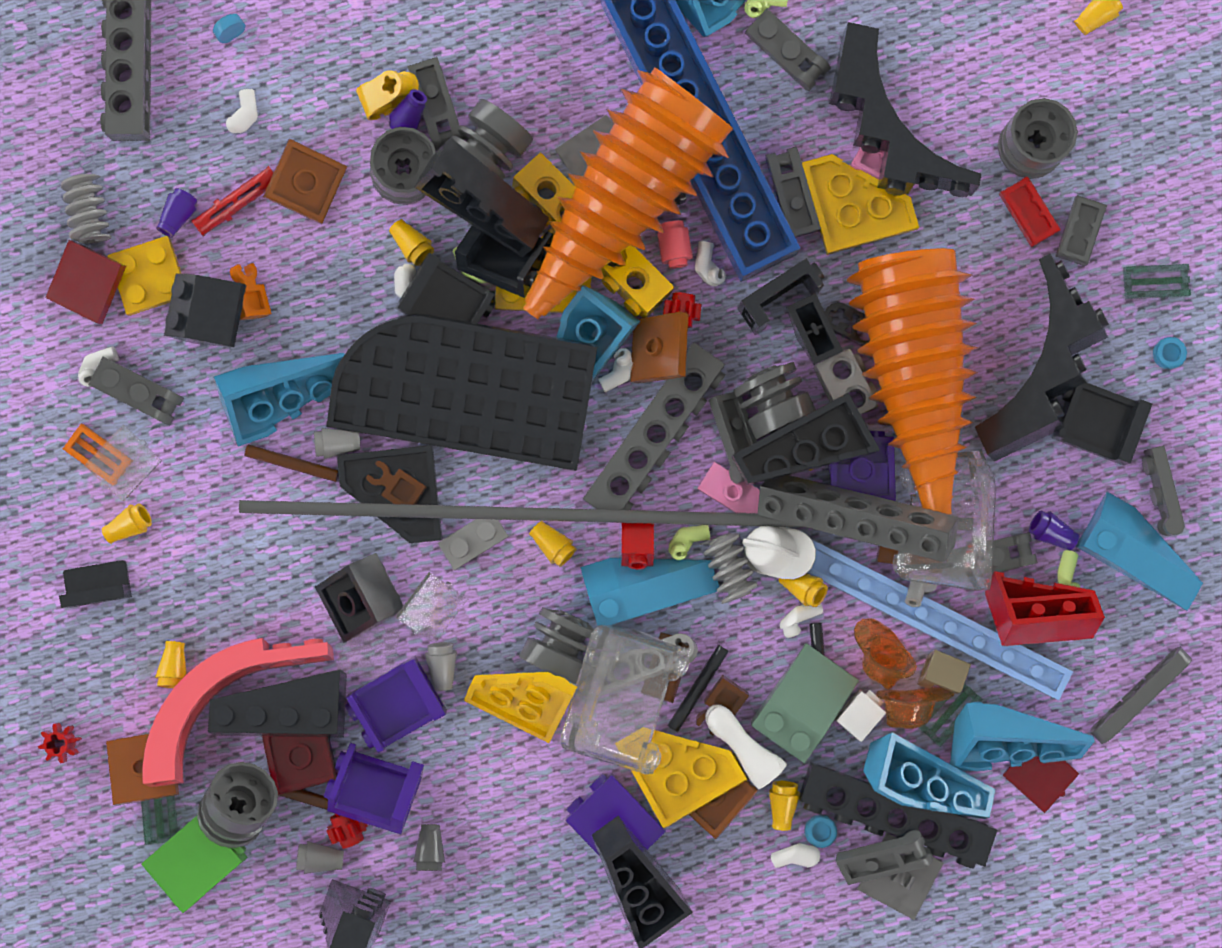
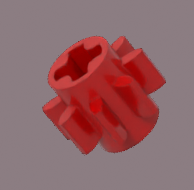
(683, 303)
(49, 743)
(345, 831)

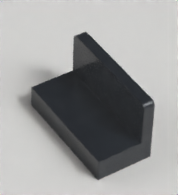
(95, 584)

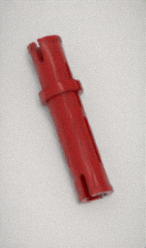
(205, 223)

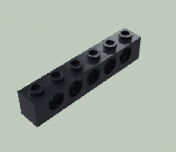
(977, 835)

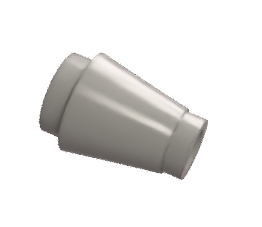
(335, 442)
(441, 665)
(318, 858)

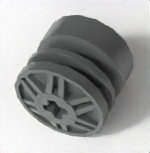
(1049, 126)
(493, 137)
(400, 148)
(774, 399)
(560, 645)
(237, 805)

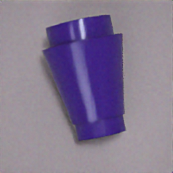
(408, 111)
(176, 211)
(1052, 530)

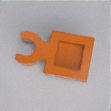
(255, 298)

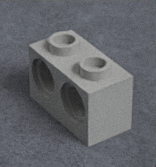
(855, 382)

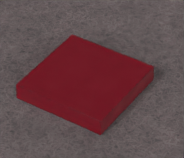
(85, 282)
(299, 762)

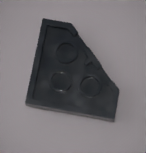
(417, 463)

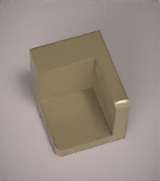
(944, 672)

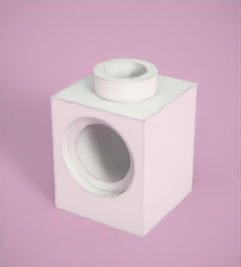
(861, 714)

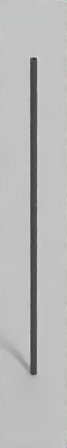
(508, 513)

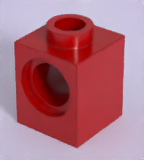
(637, 545)

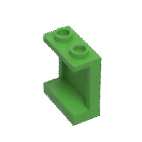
(191, 865)

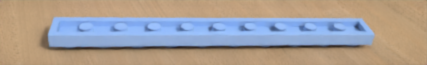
(939, 622)

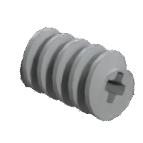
(84, 209)
(729, 567)

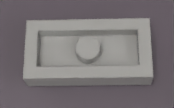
(472, 541)

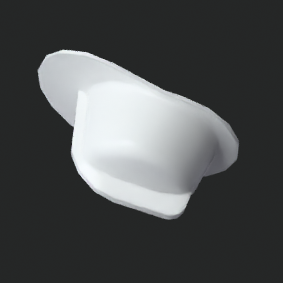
(779, 552)

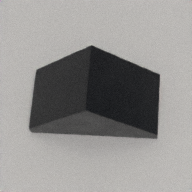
(813, 329)

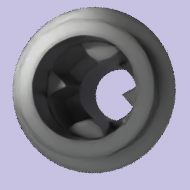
(429, 849)

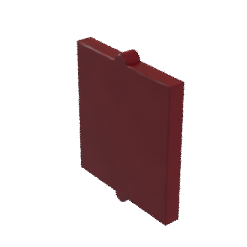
(1042, 781)

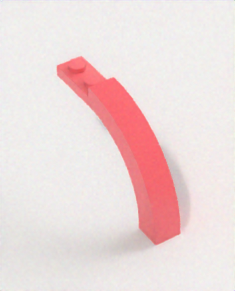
(189, 697)

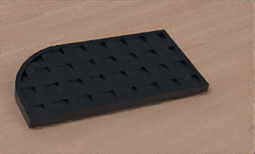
(467, 389)

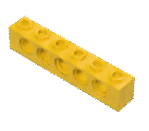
(656, 288)

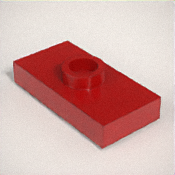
(1029, 211)

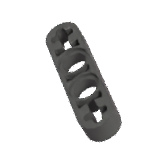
(1141, 695)

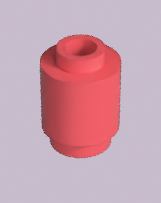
(675, 244)

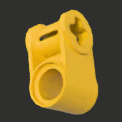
(385, 92)

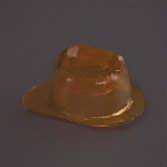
(884, 655)
(911, 707)

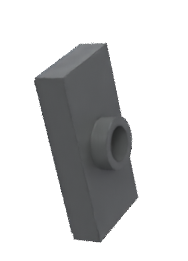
(1081, 230)

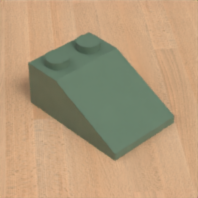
(804, 703)

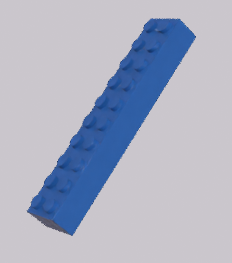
(738, 193)

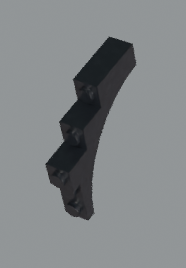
(878, 128)
(1032, 411)

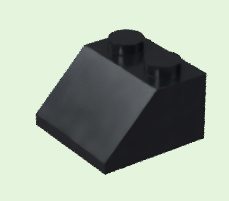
(204, 310)
(359, 597)

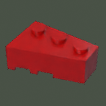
(1040, 612)

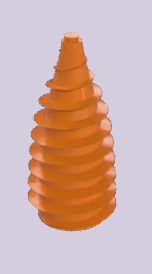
(627, 184)
(918, 359)

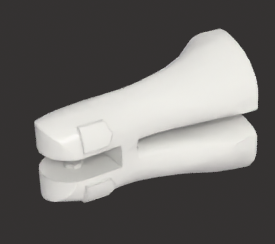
(757, 762)

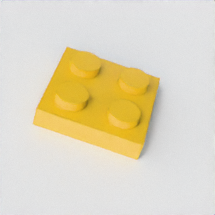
(147, 274)

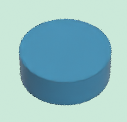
(228, 28)
(1169, 353)
(820, 831)

